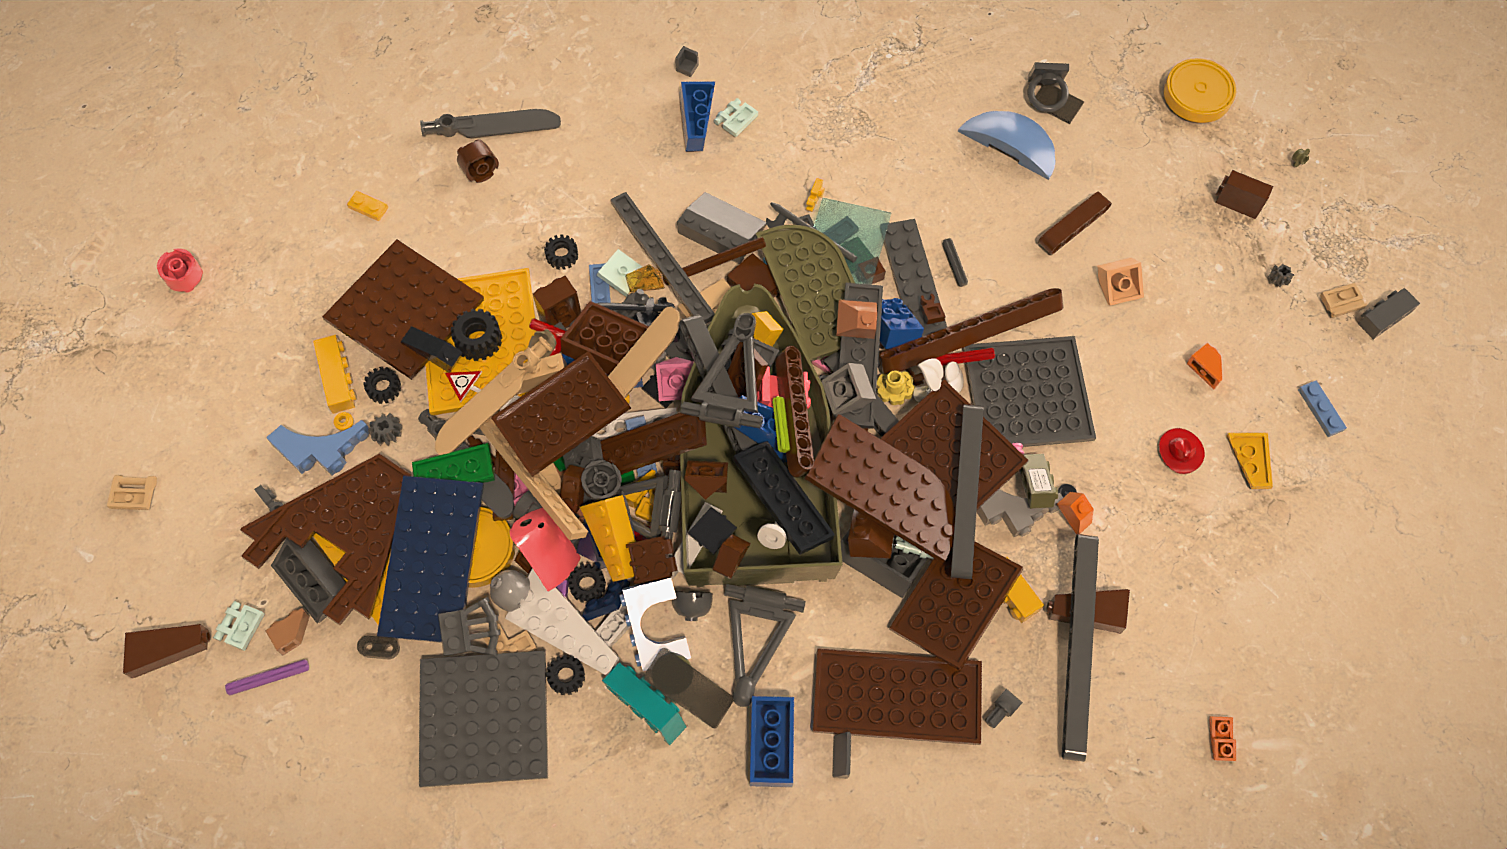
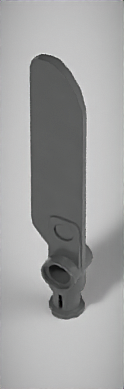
(492, 123)
(495, 493)

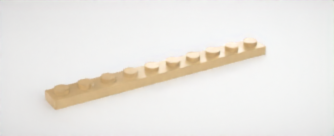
(537, 485)

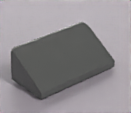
(841, 755)

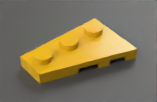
(1254, 458)

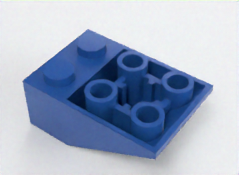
(898, 324)

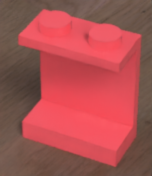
(769, 389)

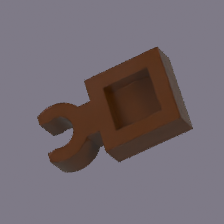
(932, 311)

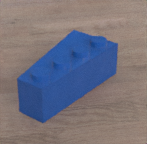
(695, 111)
(767, 431)

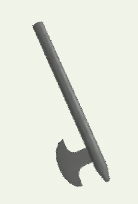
(785, 214)

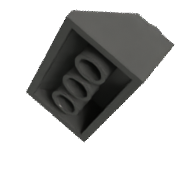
(308, 576)

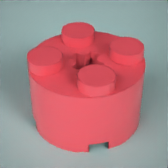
(179, 270)

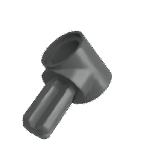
(1005, 706)

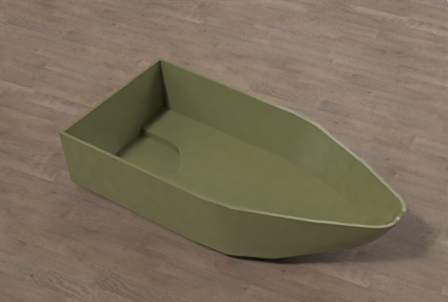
(741, 502)

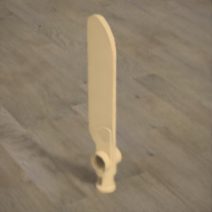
(646, 351)
(489, 399)

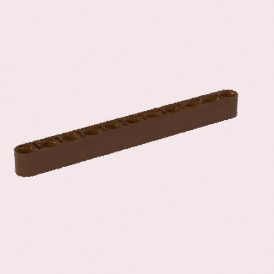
(972, 331)

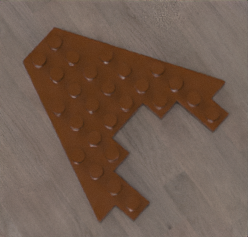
(351, 513)

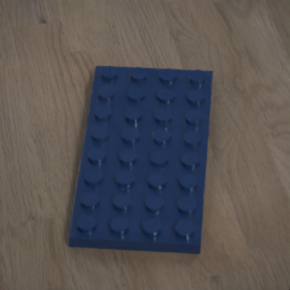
(429, 556)

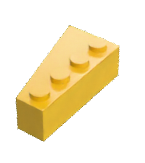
(611, 532)

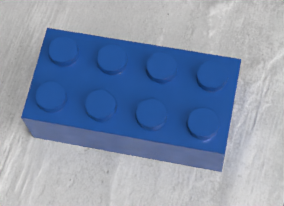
(772, 741)

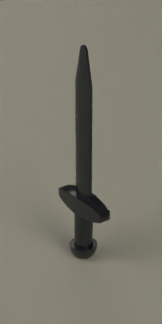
(649, 307)

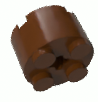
(477, 161)

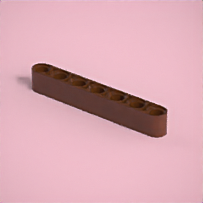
(792, 389)

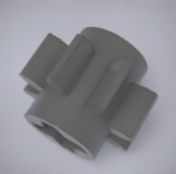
(1281, 275)

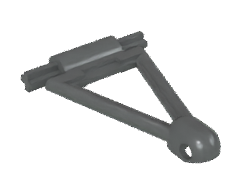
(722, 408)
(665, 506)
(765, 605)

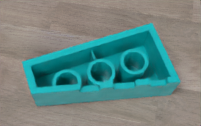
(645, 702)

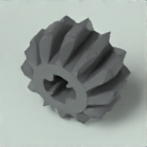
(385, 429)

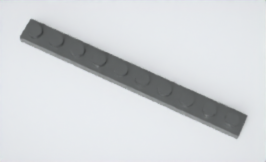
(662, 257)

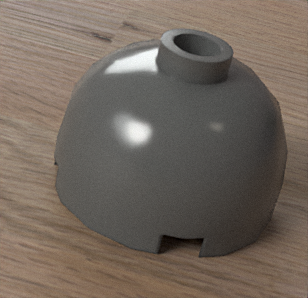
(601, 480)
(692, 604)

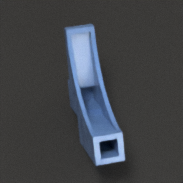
(326, 450)

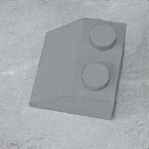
(848, 389)

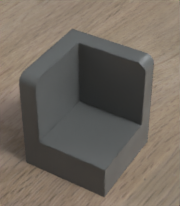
(687, 61)

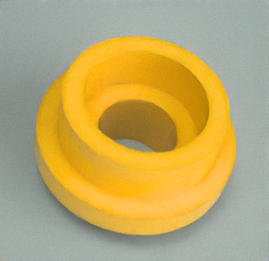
(345, 425)

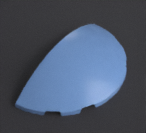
(1016, 136)

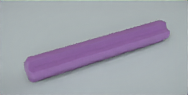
(267, 677)

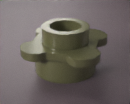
(1300, 157)

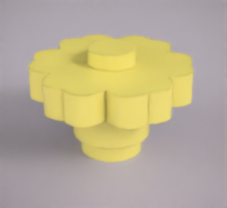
(895, 387)

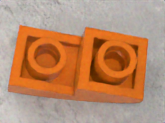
(1222, 738)

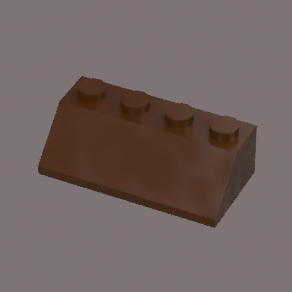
(869, 538)

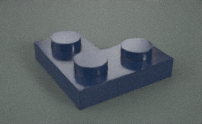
(608, 603)

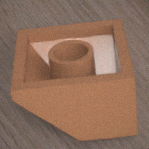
(856, 319)

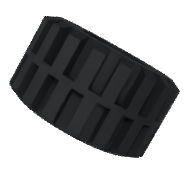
(473, 322)

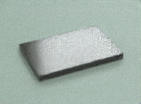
(1051, 95)

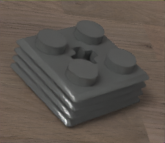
(584, 453)

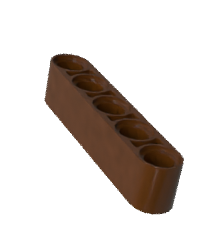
(1074, 223)

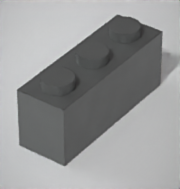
(1388, 312)

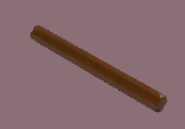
(723, 257)

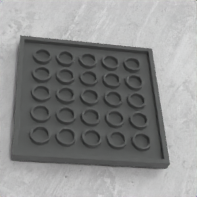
(1033, 391)
(483, 719)

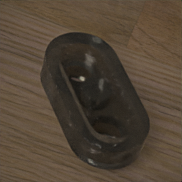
(379, 647)

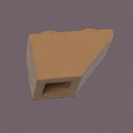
(288, 632)

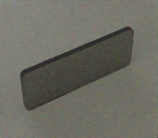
(688, 688)

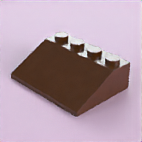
(603, 334)

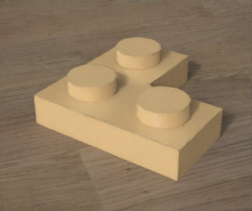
(519, 643)

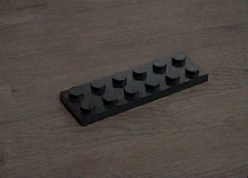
(783, 497)

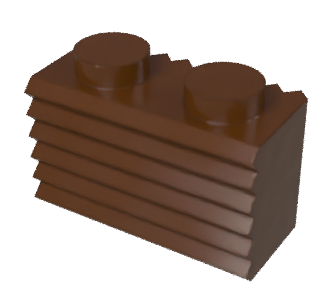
(571, 488)

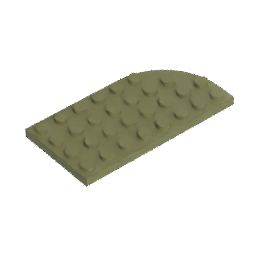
(810, 282)

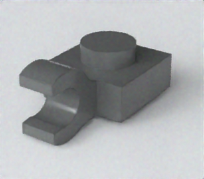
(267, 497)

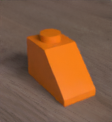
(1207, 365)
(1076, 511)

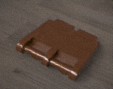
(652, 559)

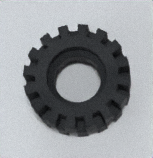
(561, 261)
(377, 376)
(578, 575)
(568, 687)

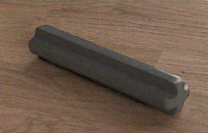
(955, 262)

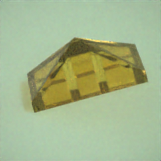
(645, 278)

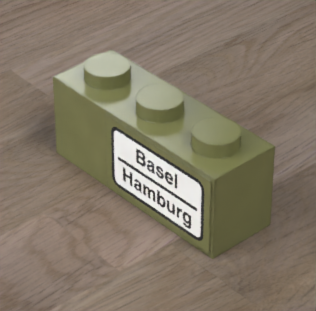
(1038, 482)

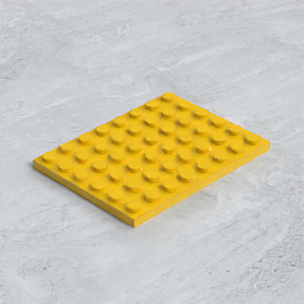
(511, 302)

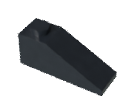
(432, 348)

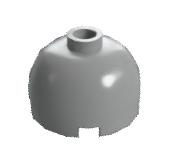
(509, 589)

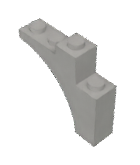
(1013, 511)

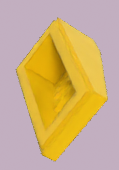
(635, 498)

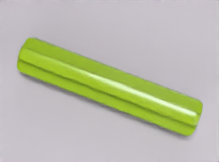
(781, 424)

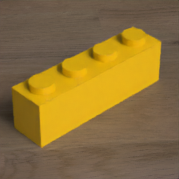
(334, 374)

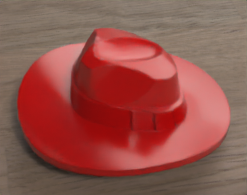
(1181, 450)

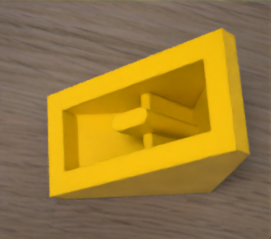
(766, 328)

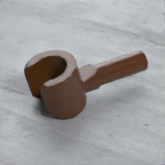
(917, 378)

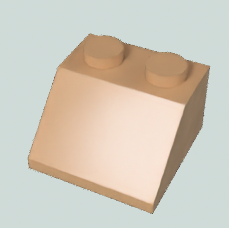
(1121, 280)

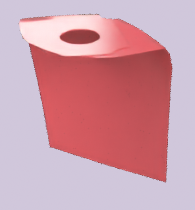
(545, 548)

